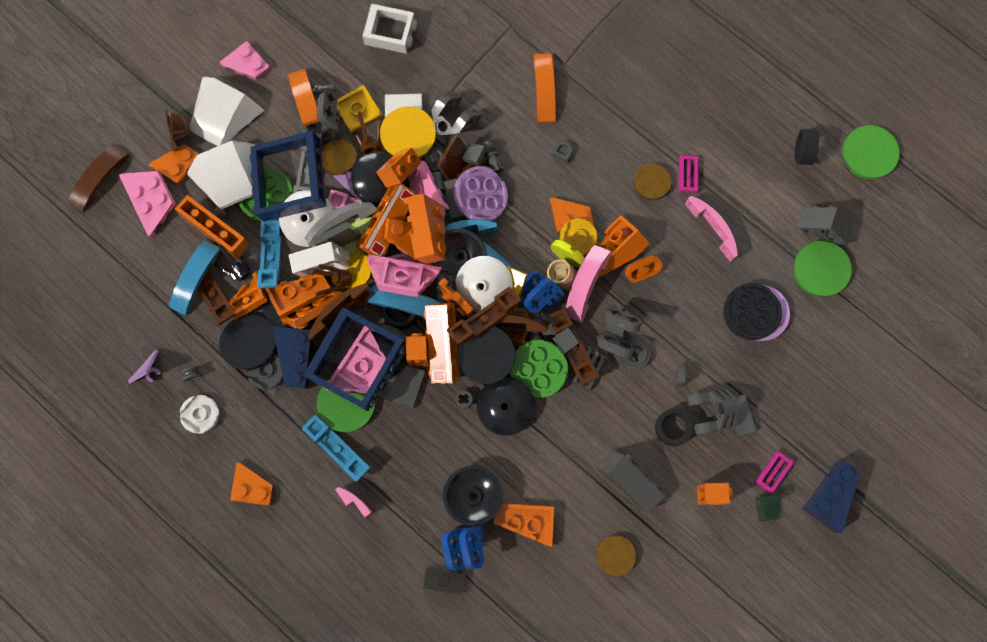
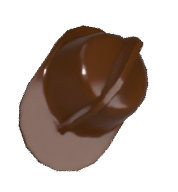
(177, 126)

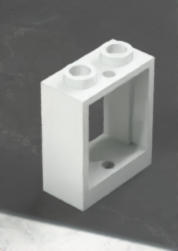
(385, 42)
(327, 254)

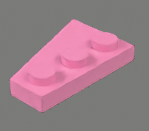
(422, 181)

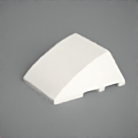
(221, 112)
(224, 173)

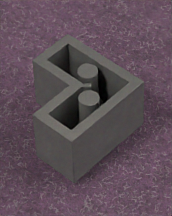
(827, 223)

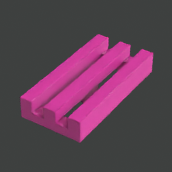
(688, 189)
(765, 485)

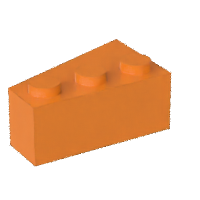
(427, 227)

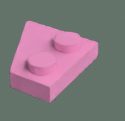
(246, 62)

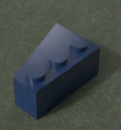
(294, 355)
(834, 496)

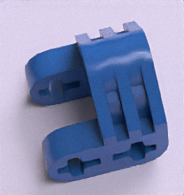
(544, 292)
(465, 546)

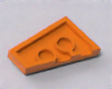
(296, 294)
(307, 313)
(528, 520)

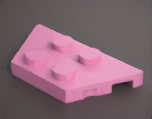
(149, 197)
(401, 275)
(359, 365)

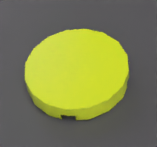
(564, 252)

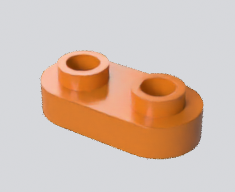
(643, 269)

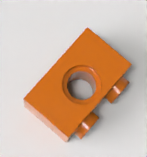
(399, 167)
(417, 350)
(714, 494)

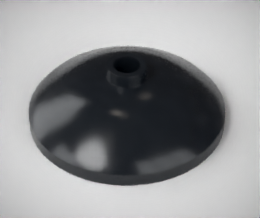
(365, 179)
(458, 242)
(520, 406)
(466, 482)

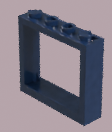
(316, 176)
(329, 344)

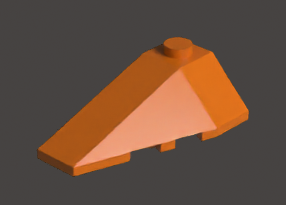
(624, 243)

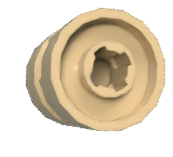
(562, 274)

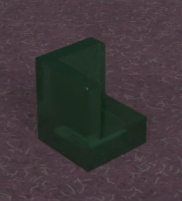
(767, 508)

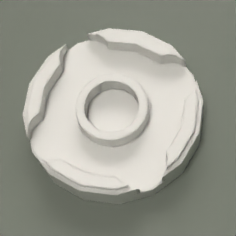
(199, 414)

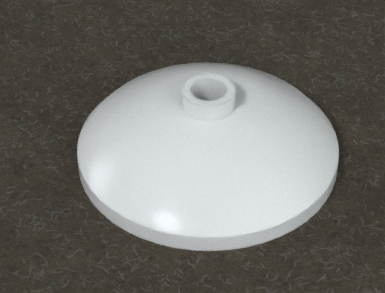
(295, 228)
(483, 270)

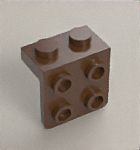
(451, 163)

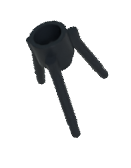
(239, 270)

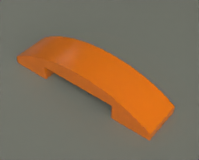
(545, 88)
(303, 96)

